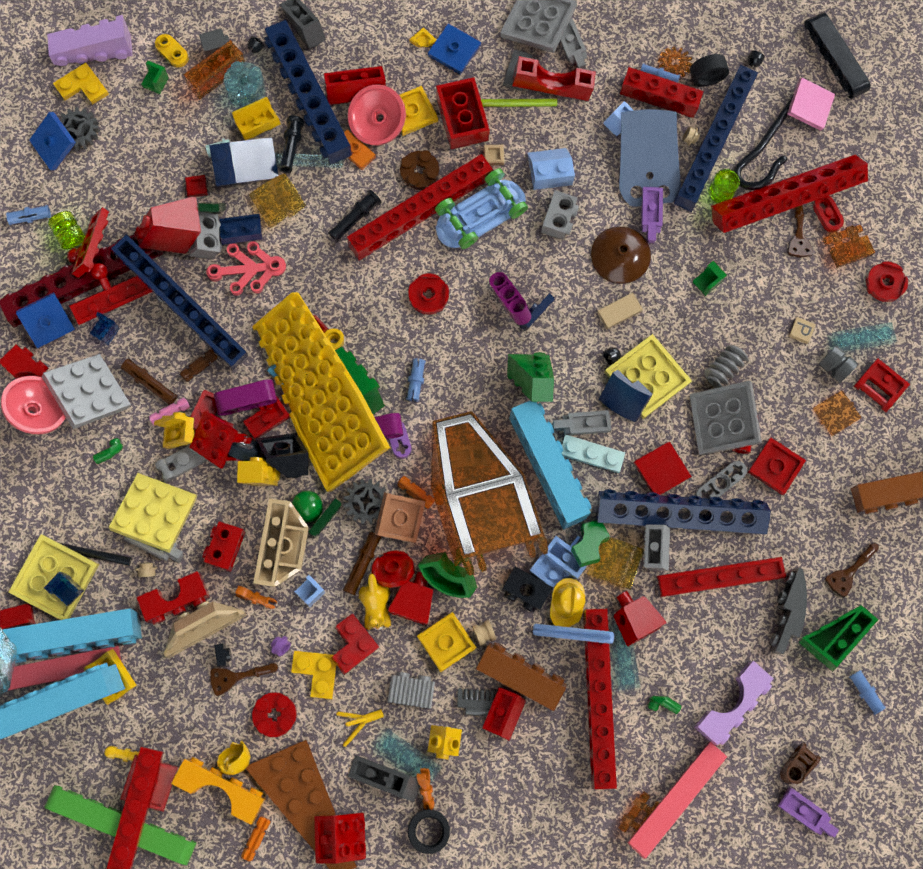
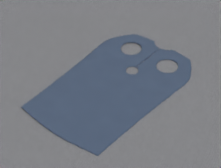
(647, 146)

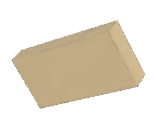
(620, 311)

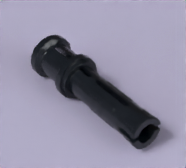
(292, 137)
(360, 210)

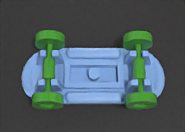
(468, 220)

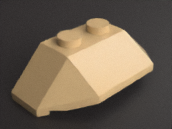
(281, 544)
(200, 625)

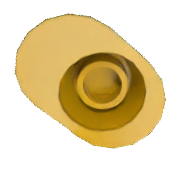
(567, 602)

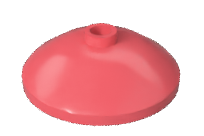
(366, 109)
(31, 394)

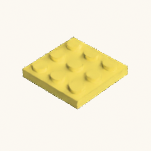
(654, 369)
(153, 512)
(42, 566)

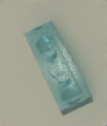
(865, 337)
(624, 661)
(406, 755)

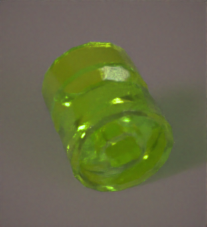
(724, 185)
(66, 230)

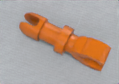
(247, 594)
(426, 789)

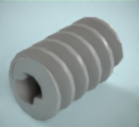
(724, 365)

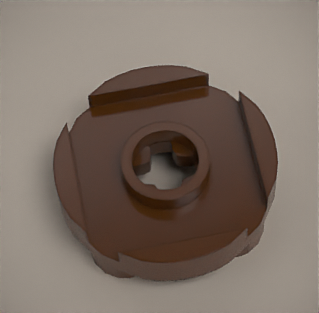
(411, 162)

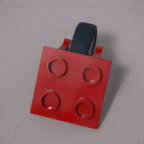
(221, 442)

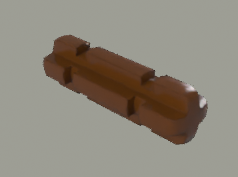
(198, 365)

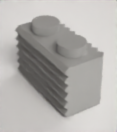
(657, 547)
(411, 691)

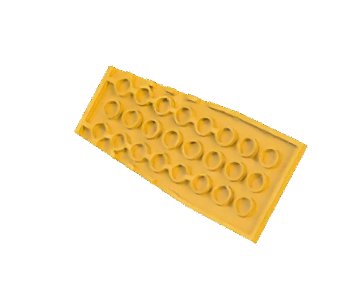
(320, 392)

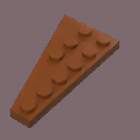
(296, 789)

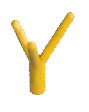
(362, 719)

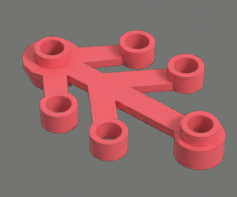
(249, 268)

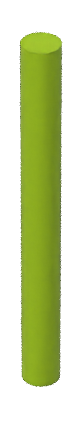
(519, 102)

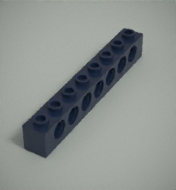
(715, 138)
(333, 150)
(179, 302)
(755, 523)

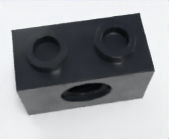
(538, 588)

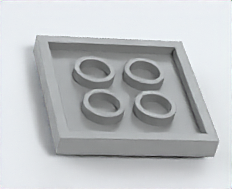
(538, 22)
(86, 391)
(725, 418)

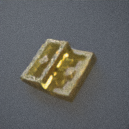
(277, 200)
(617, 563)

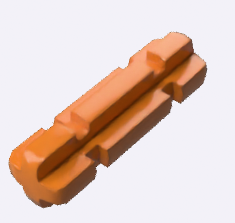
(415, 491)
(255, 839)

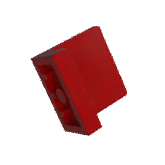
(339, 838)

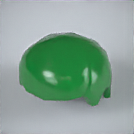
(308, 505)

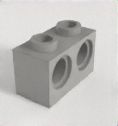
(558, 215)
(209, 236)

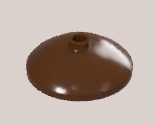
(617, 265)

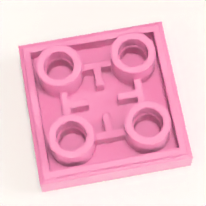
(811, 104)

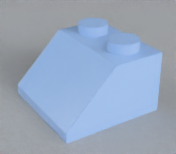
(551, 168)

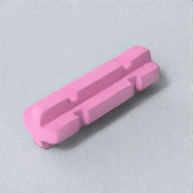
(169, 410)

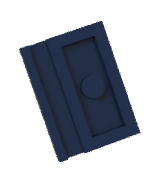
(240, 229)

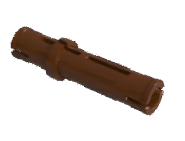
(141, 376)
(362, 563)

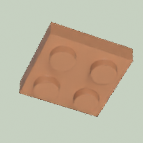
(399, 517)

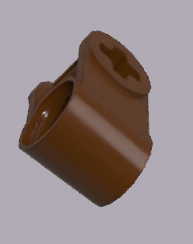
(802, 761)

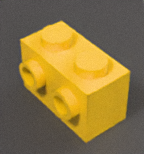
(257, 473)

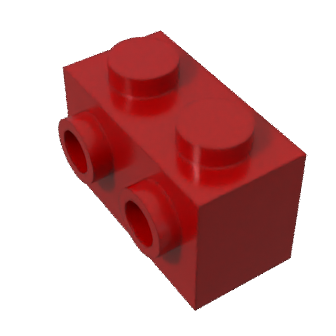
(224, 546)

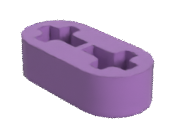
(405, 442)

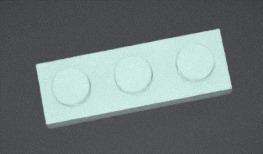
(592, 453)

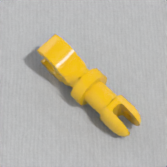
(113, 752)

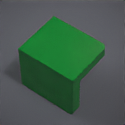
(155, 78)
(710, 278)

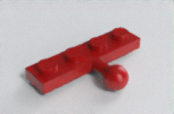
(88, 250)
(110, 297)

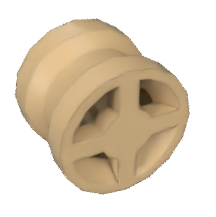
(484, 632)

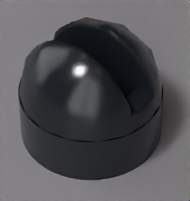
(255, 43)
(755, 58)
(614, 354)

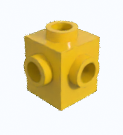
(444, 741)

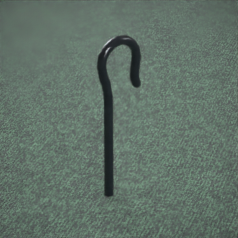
(758, 149)

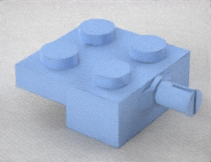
(558, 563)

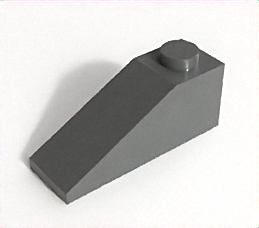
(304, 22)
(384, 778)

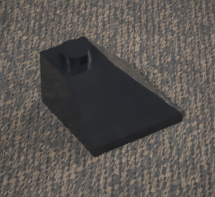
(285, 454)

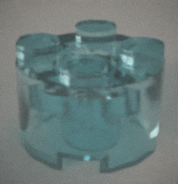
(244, 83)

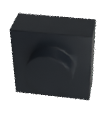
(223, 655)

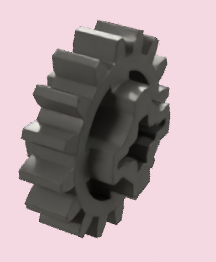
(87, 127)
(356, 499)

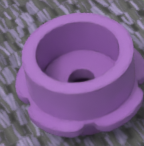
(280, 645)

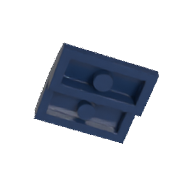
(625, 397)

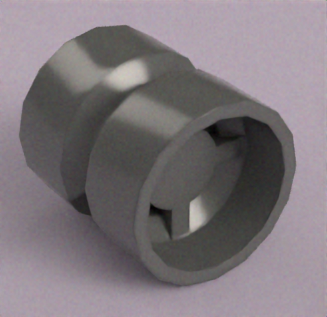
(838, 363)

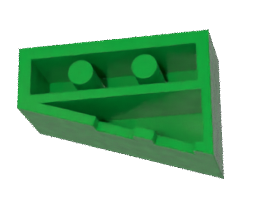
(533, 374)
(367, 386)
(838, 638)

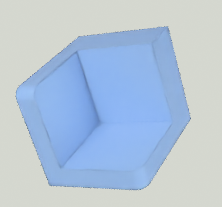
(613, 122)
(310, 591)

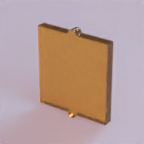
(837, 413)

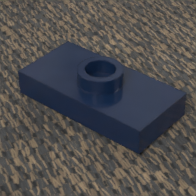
(537, 310)

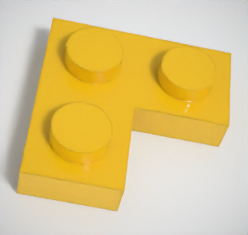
(81, 79)
(321, 668)

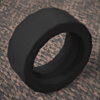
(709, 70)
(428, 849)

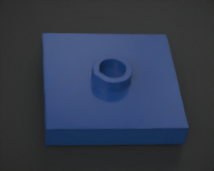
(454, 49)
(52, 141)
(45, 320)

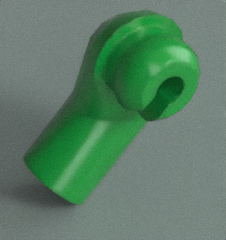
(115, 448)
(664, 701)

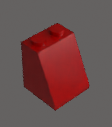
(170, 226)

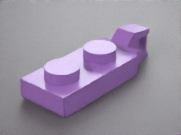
(652, 212)
(807, 813)

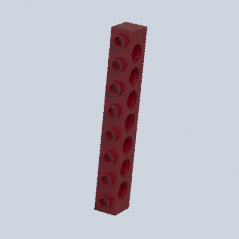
(74, 287)

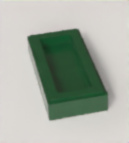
(211, 207)
(325, 518)

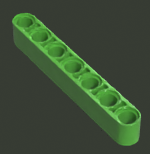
(107, 820)

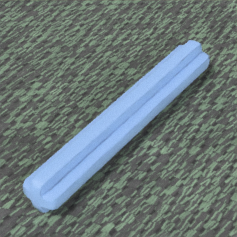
(573, 633)

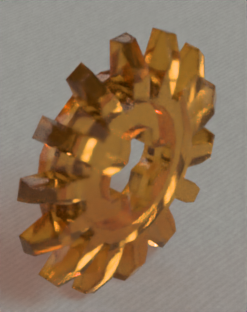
(675, 69)

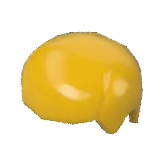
(234, 759)

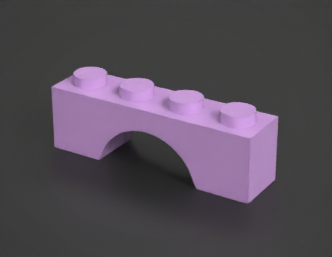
(752, 683)

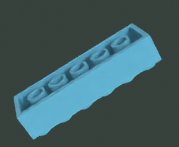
(549, 464)
(75, 634)
(59, 698)

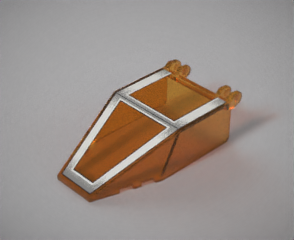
(480, 493)

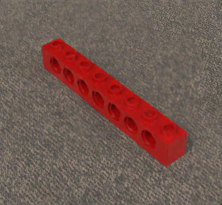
(789, 193)
(418, 207)
(599, 704)

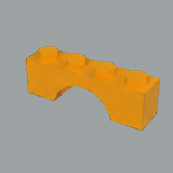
(244, 802)

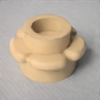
(691, 135)
(146, 570)

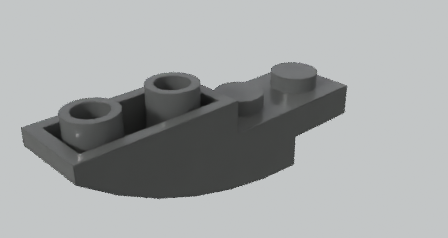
(794, 604)

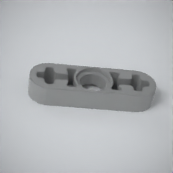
(736, 478)

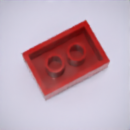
(462, 113)

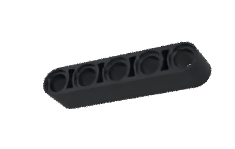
(837, 54)

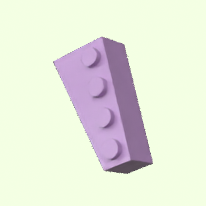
(91, 43)

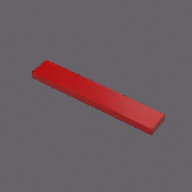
(721, 577)

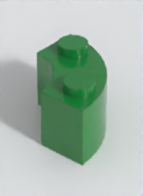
(446, 576)

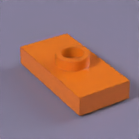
(361, 153)

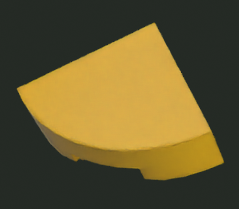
(422, 38)

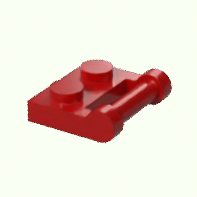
(886, 380)

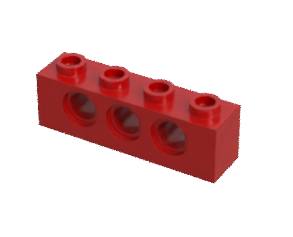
(661, 92)

